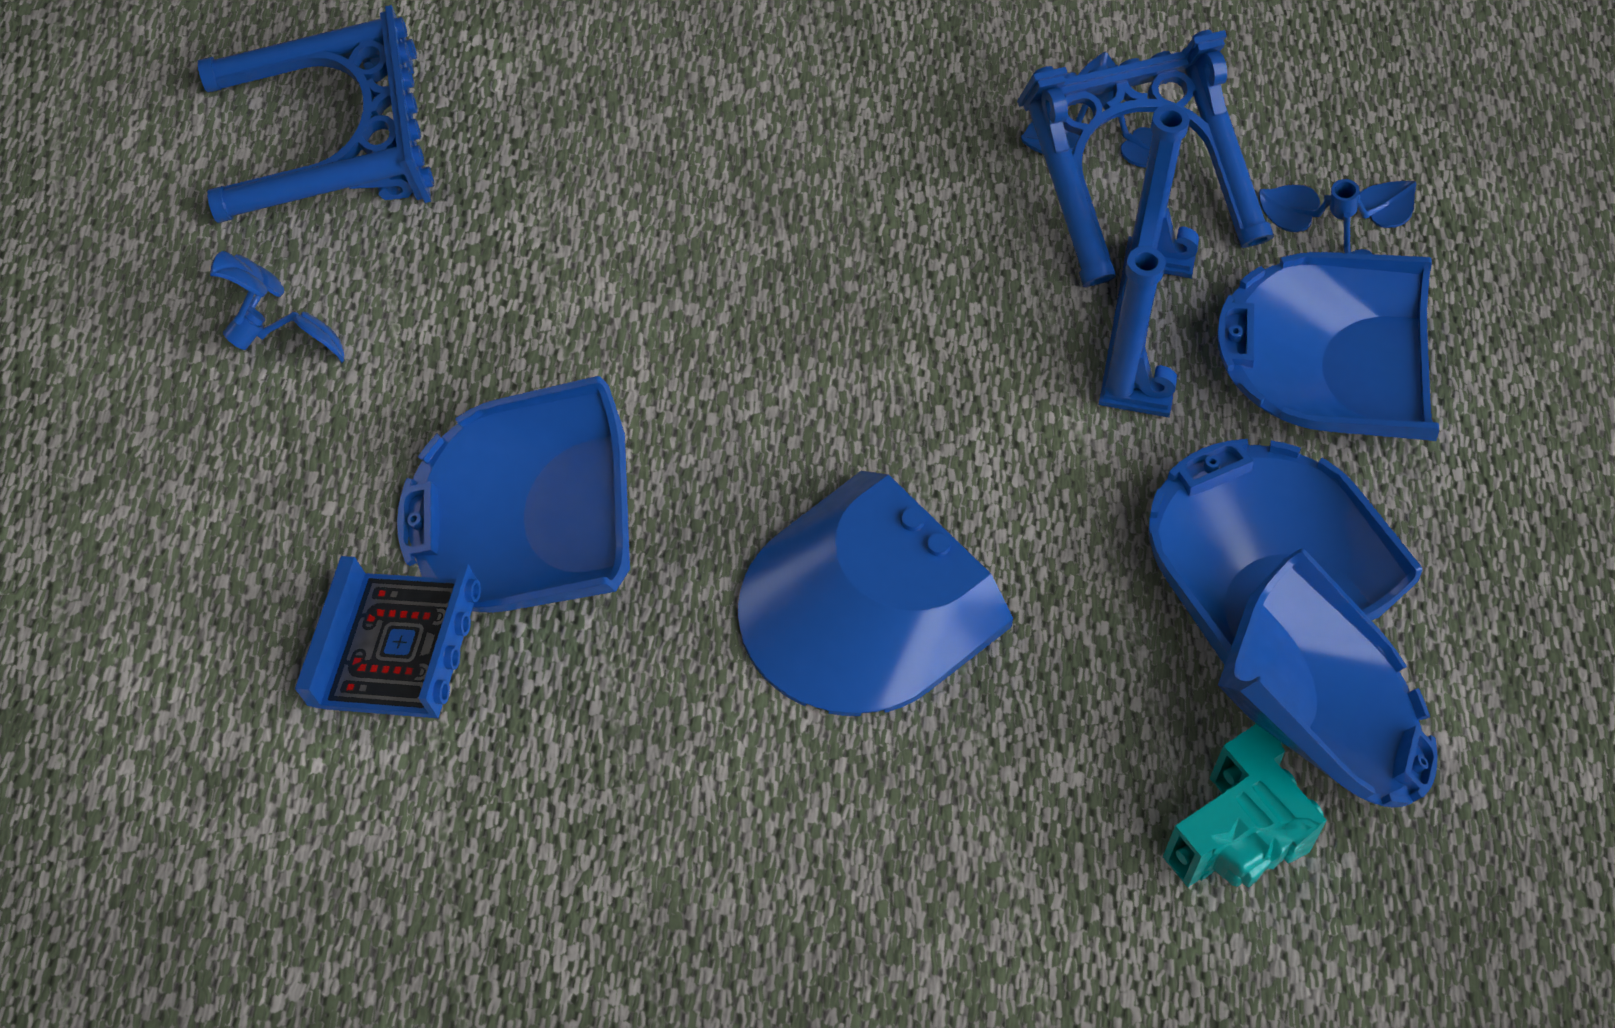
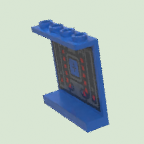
(387, 642)

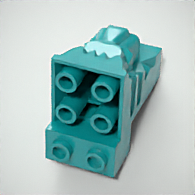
(1253, 821)

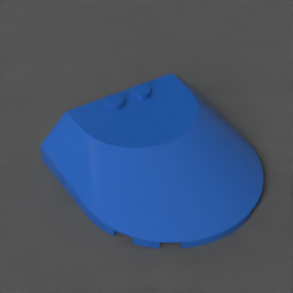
(1334, 343)
(525, 498)
(1247, 507)
(866, 602)
(1330, 685)

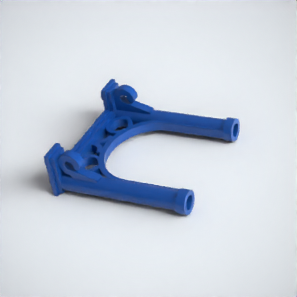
(1200, 73)
(391, 166)
(1148, 256)

